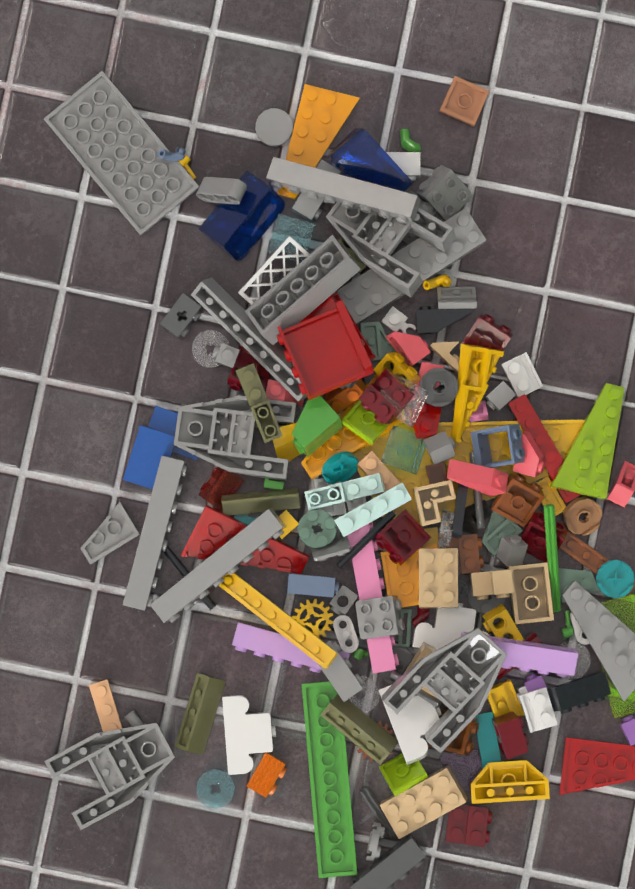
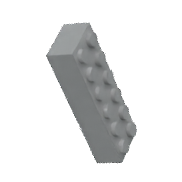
(303, 289)

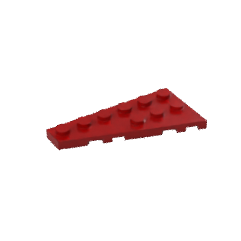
(217, 529)
(595, 764)

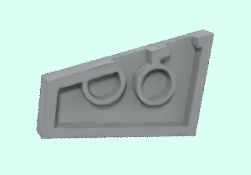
(110, 535)

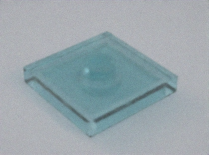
(403, 450)

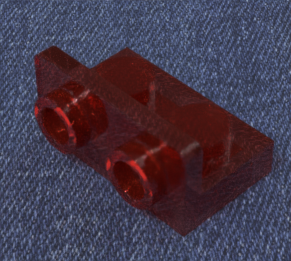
(220, 484)

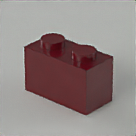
(510, 735)

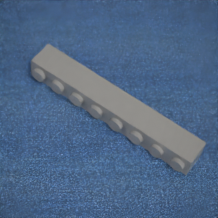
(343, 190)
(241, 327)
(154, 531)
(218, 565)

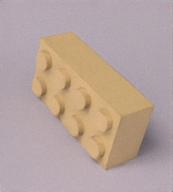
(424, 802)

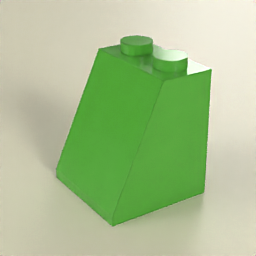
(315, 426)

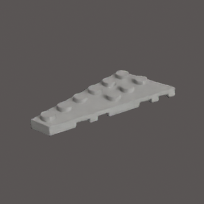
(607, 636)

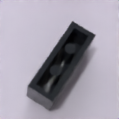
(579, 692)

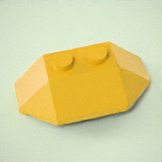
(509, 782)

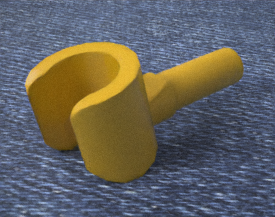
(184, 162)

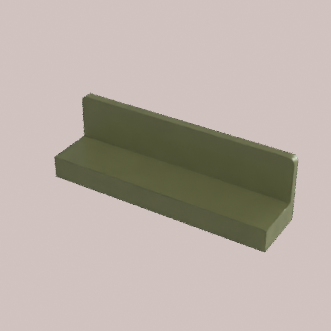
(260, 501)
(200, 714)
(359, 728)

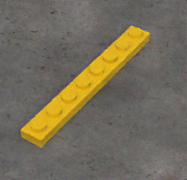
(279, 620)

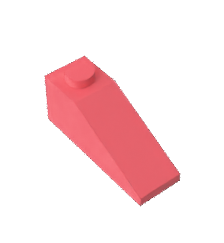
(478, 477)

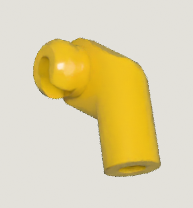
(437, 281)

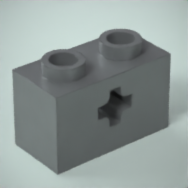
(182, 305)

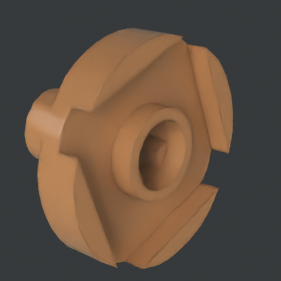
(577, 507)

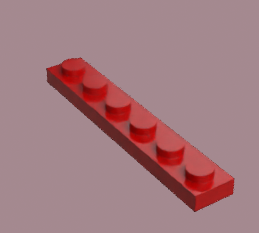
(531, 423)

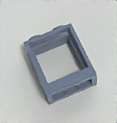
(482, 451)
(312, 585)

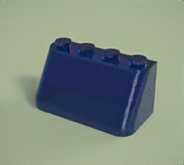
(365, 160)
(241, 225)

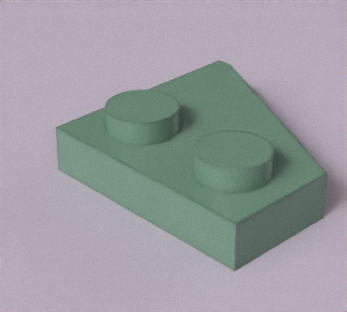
(376, 339)
(496, 529)
(583, 578)

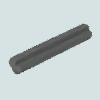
(377, 811)

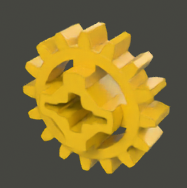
(325, 616)

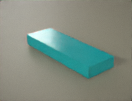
(487, 739)

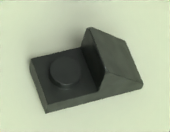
(470, 517)

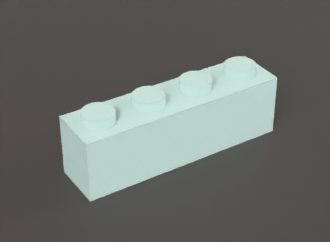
(373, 509)

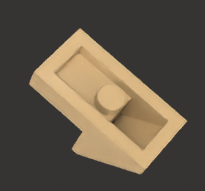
(443, 350)

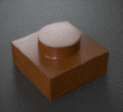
(436, 473)

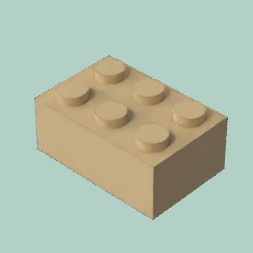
(438, 578)
(531, 594)

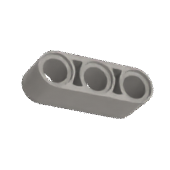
(221, 190)

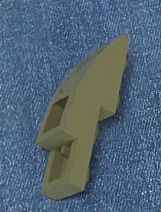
(259, 403)

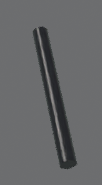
(366, 539)
(183, 571)

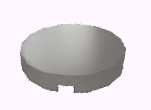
(274, 127)

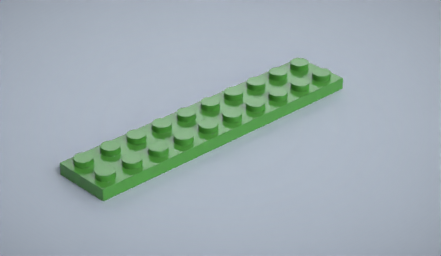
(328, 785)

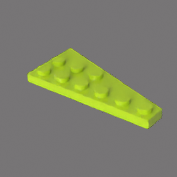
(591, 454)

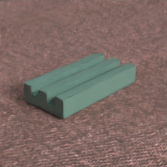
(399, 644)

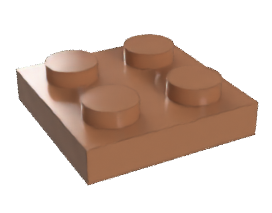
(464, 101)

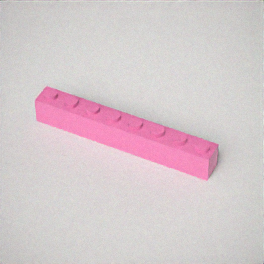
(369, 587)

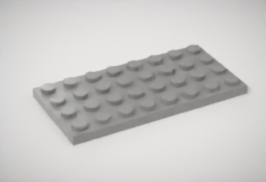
(120, 153)

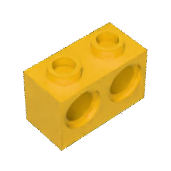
(400, 367)
(505, 625)

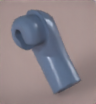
(170, 156)

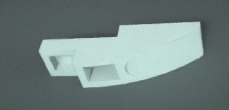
(344, 491)

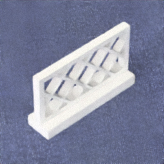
(268, 262)

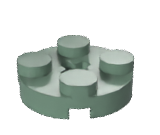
(320, 539)

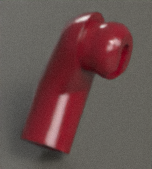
(422, 615)

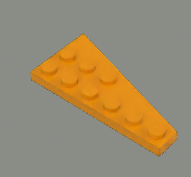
(316, 126)
(342, 441)

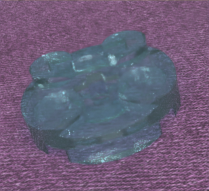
(217, 799)

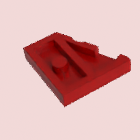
(427, 421)

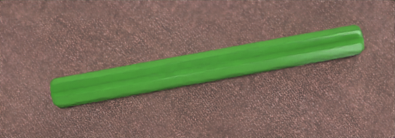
(552, 555)

